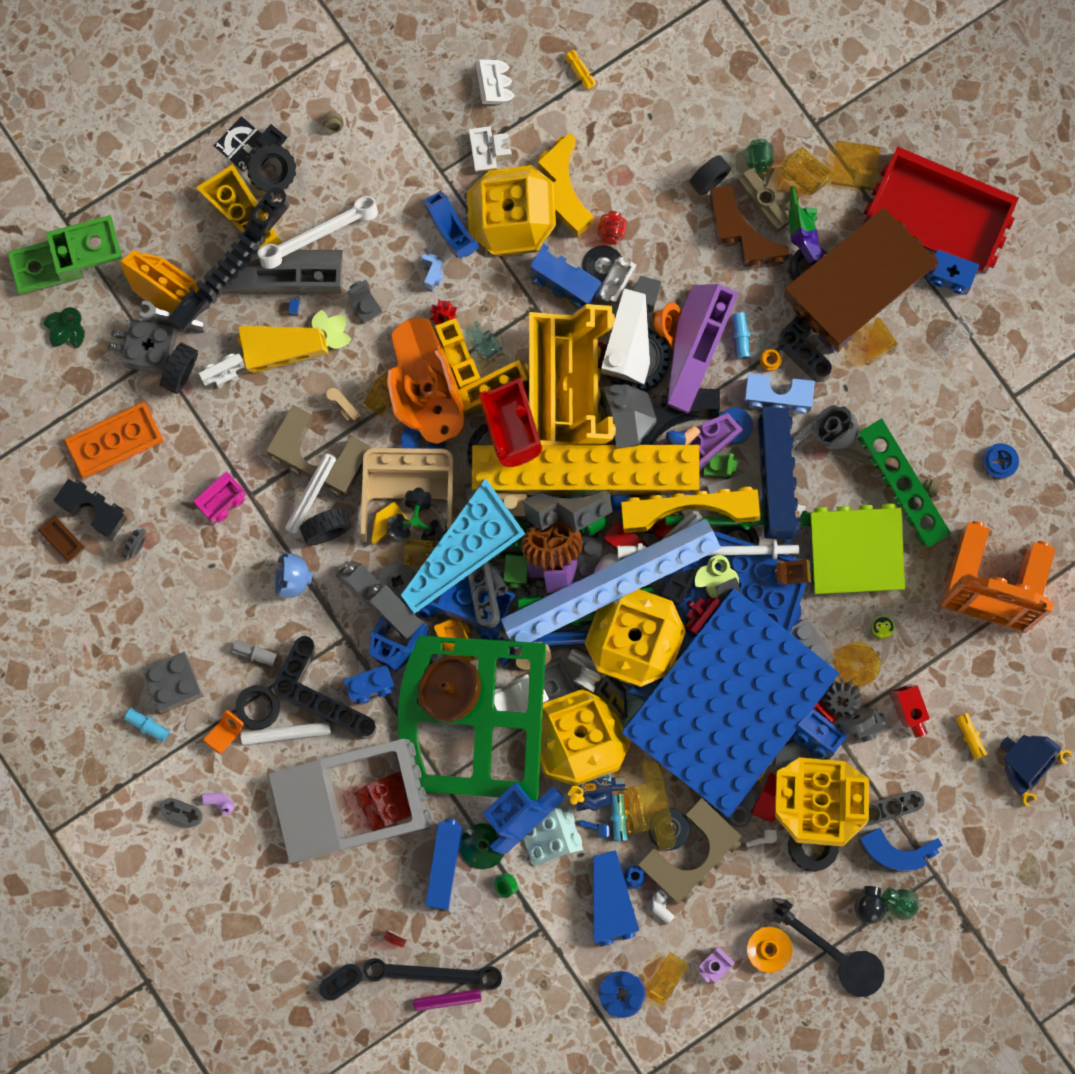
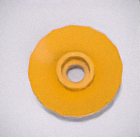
(781, 949)

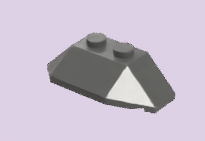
(630, 413)

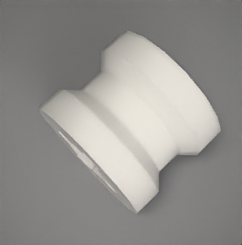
(587, 679)

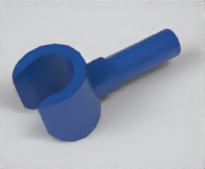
(603, 829)

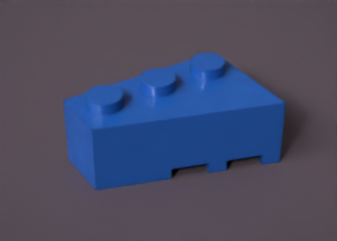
(563, 278)

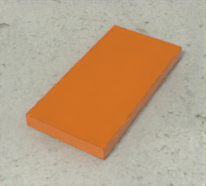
(113, 440)

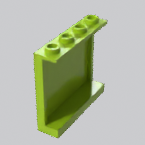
(857, 549)

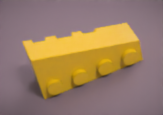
(234, 200)

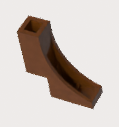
(733, 228)

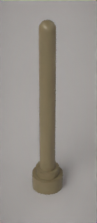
(930, 485)

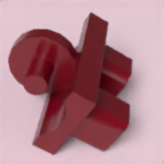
(700, 612)

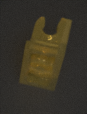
(418, 551)

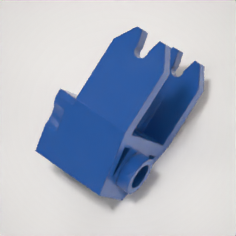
(388, 651)

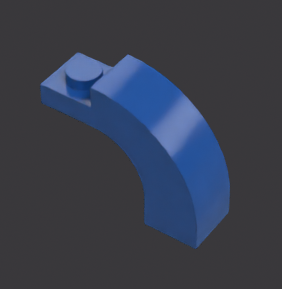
(449, 225)
(885, 855)

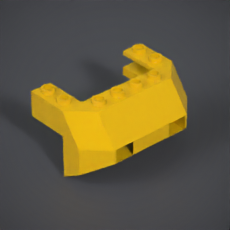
(567, 376)

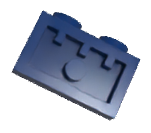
(819, 736)

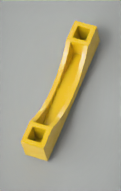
(737, 505)

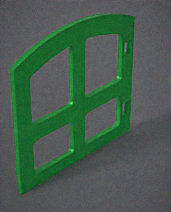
(482, 717)

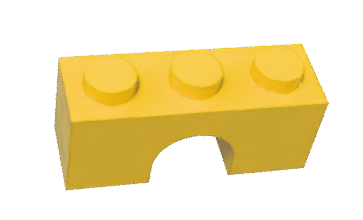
(457, 353)

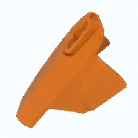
(424, 383)

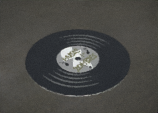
(599, 261)

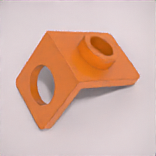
(223, 733)

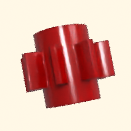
(442, 312)

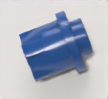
(627, 876)

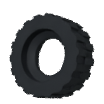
(268, 151)
(178, 368)
(325, 526)
(812, 863)

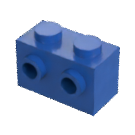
(369, 684)

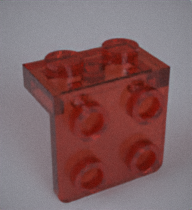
(384, 801)

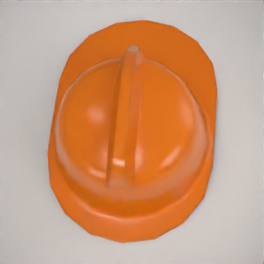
(666, 322)

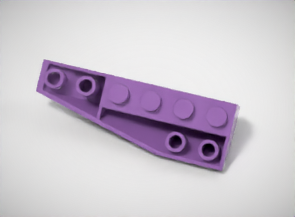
(696, 340)

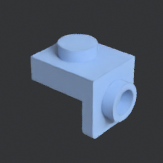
(434, 275)

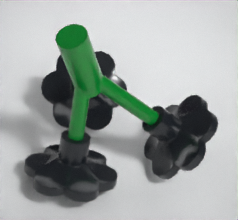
(400, 527)

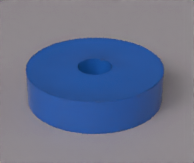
(744, 421)

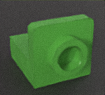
(721, 466)

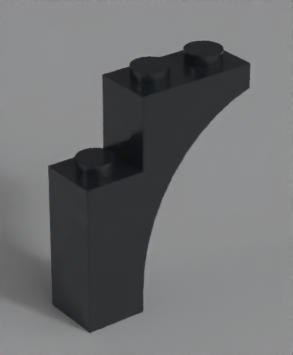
(705, 406)

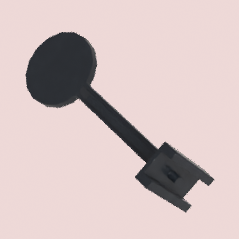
(859, 972)

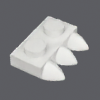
(492, 82)

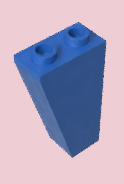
(444, 864)
(611, 901)

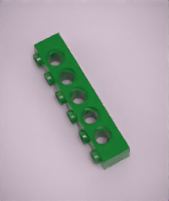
(939, 529)

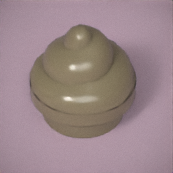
(332, 122)

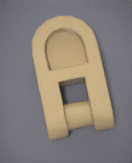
(348, 410)

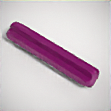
(447, 1000)

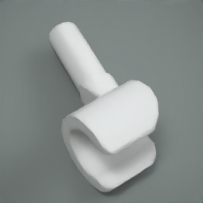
(770, 837)

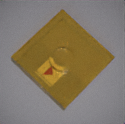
(855, 165)

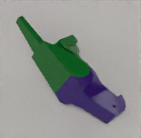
(803, 229)

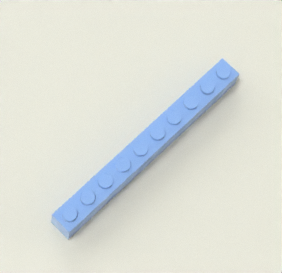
(611, 583)

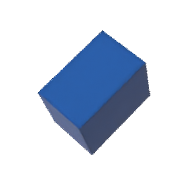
(294, 307)

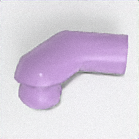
(221, 800)

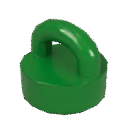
(506, 885)

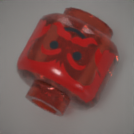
(612, 228)

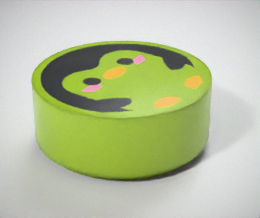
(882, 627)

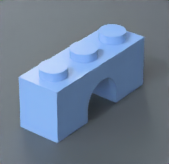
(759, 394)

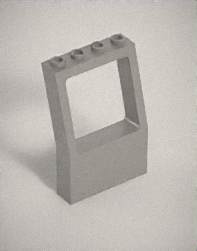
(310, 809)

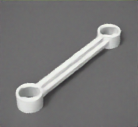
(277, 252)

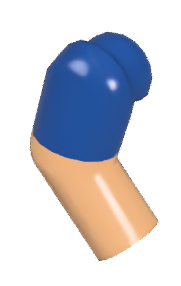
(681, 438)

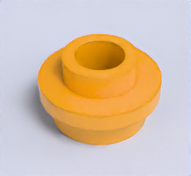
(775, 355)

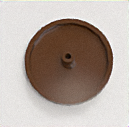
(449, 689)

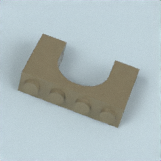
(286, 450)
(721, 839)

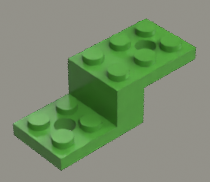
(65, 255)

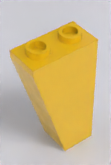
(279, 346)
(511, 372)

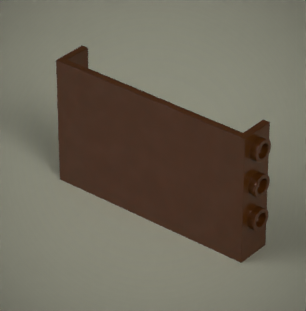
(859, 278)

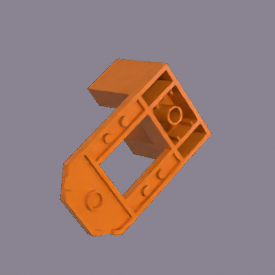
(995, 599)

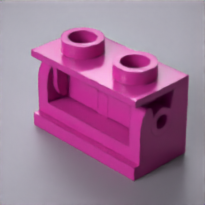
(220, 498)

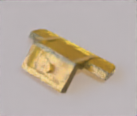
(649, 806)

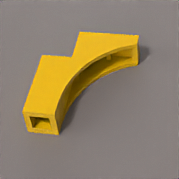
(567, 206)

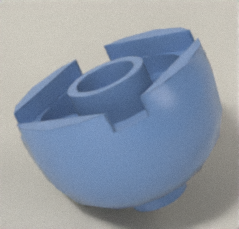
(291, 576)

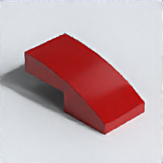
(617, 536)

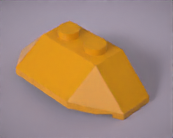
(157, 280)

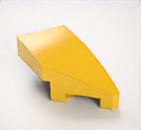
(380, 522)

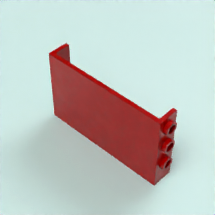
(944, 208)

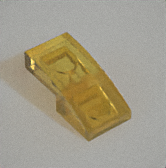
(666, 979)

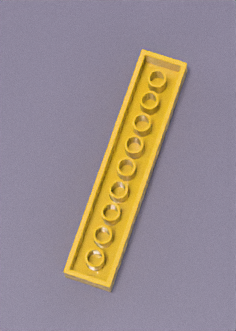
(592, 470)

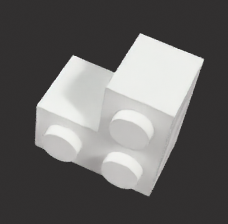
(515, 697)

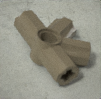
(769, 188)

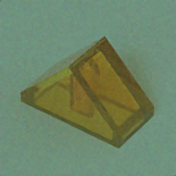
(880, 342)
(379, 397)

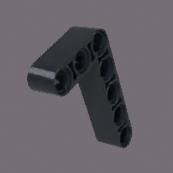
(802, 344)
(316, 697)

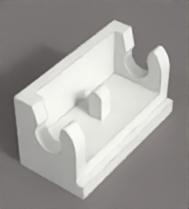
(616, 281)

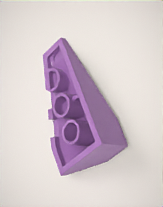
(713, 437)

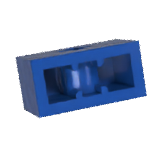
(962, 277)

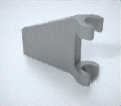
(161, 318)

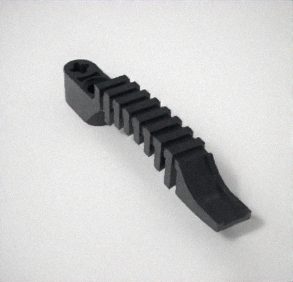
(249, 241)

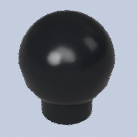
(870, 906)

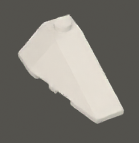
(628, 345)

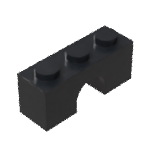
(74, 497)

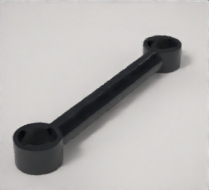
(432, 974)

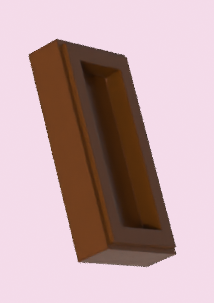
(61, 539)

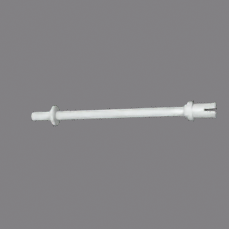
(774, 549)

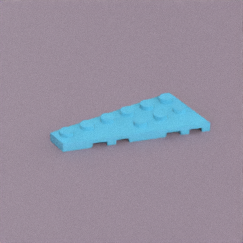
(473, 539)

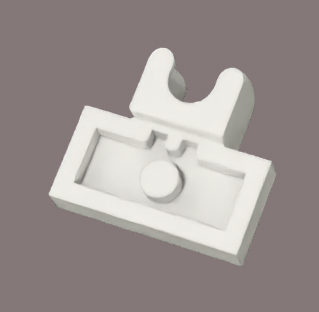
(487, 149)
(222, 371)

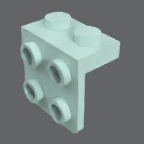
(553, 837)

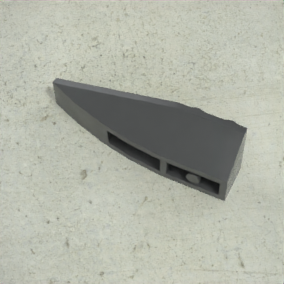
(298, 273)

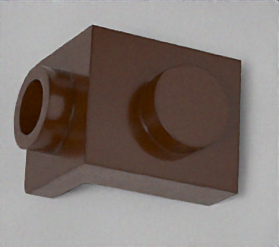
(793, 572)

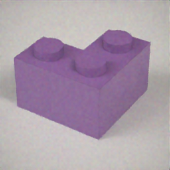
(554, 579)

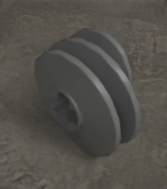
(394, 572)

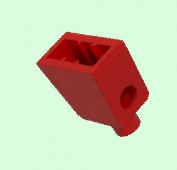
(904, 701)

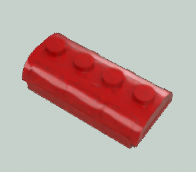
(511, 424)

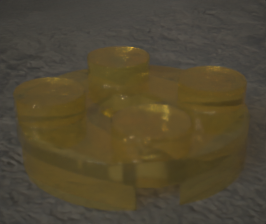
(860, 651)

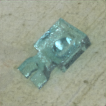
(484, 343)

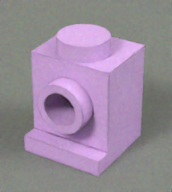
(722, 959)

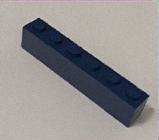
(777, 473)

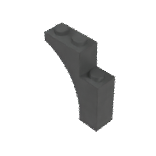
(379, 597)

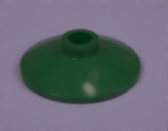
(469, 846)

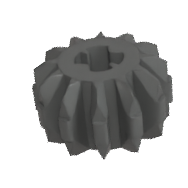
(844, 690)

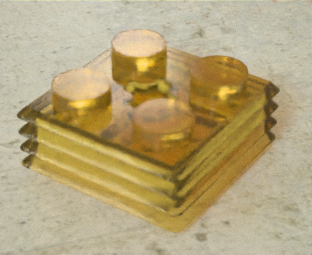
(805, 171)

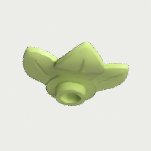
(332, 328)
(710, 577)

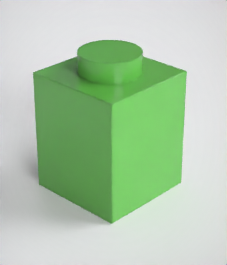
(515, 572)

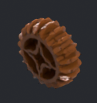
(551, 546)

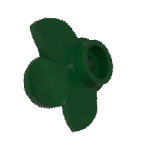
(63, 330)

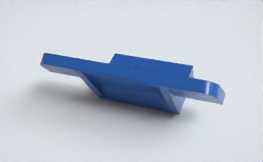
(516, 815)

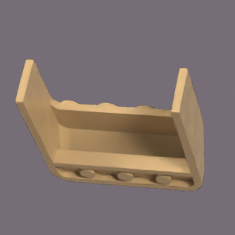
(394, 471)

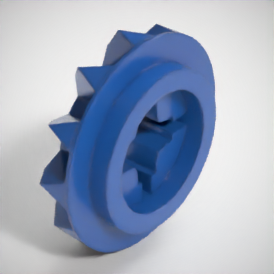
(1006, 452)

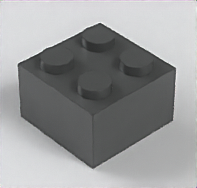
(172, 682)

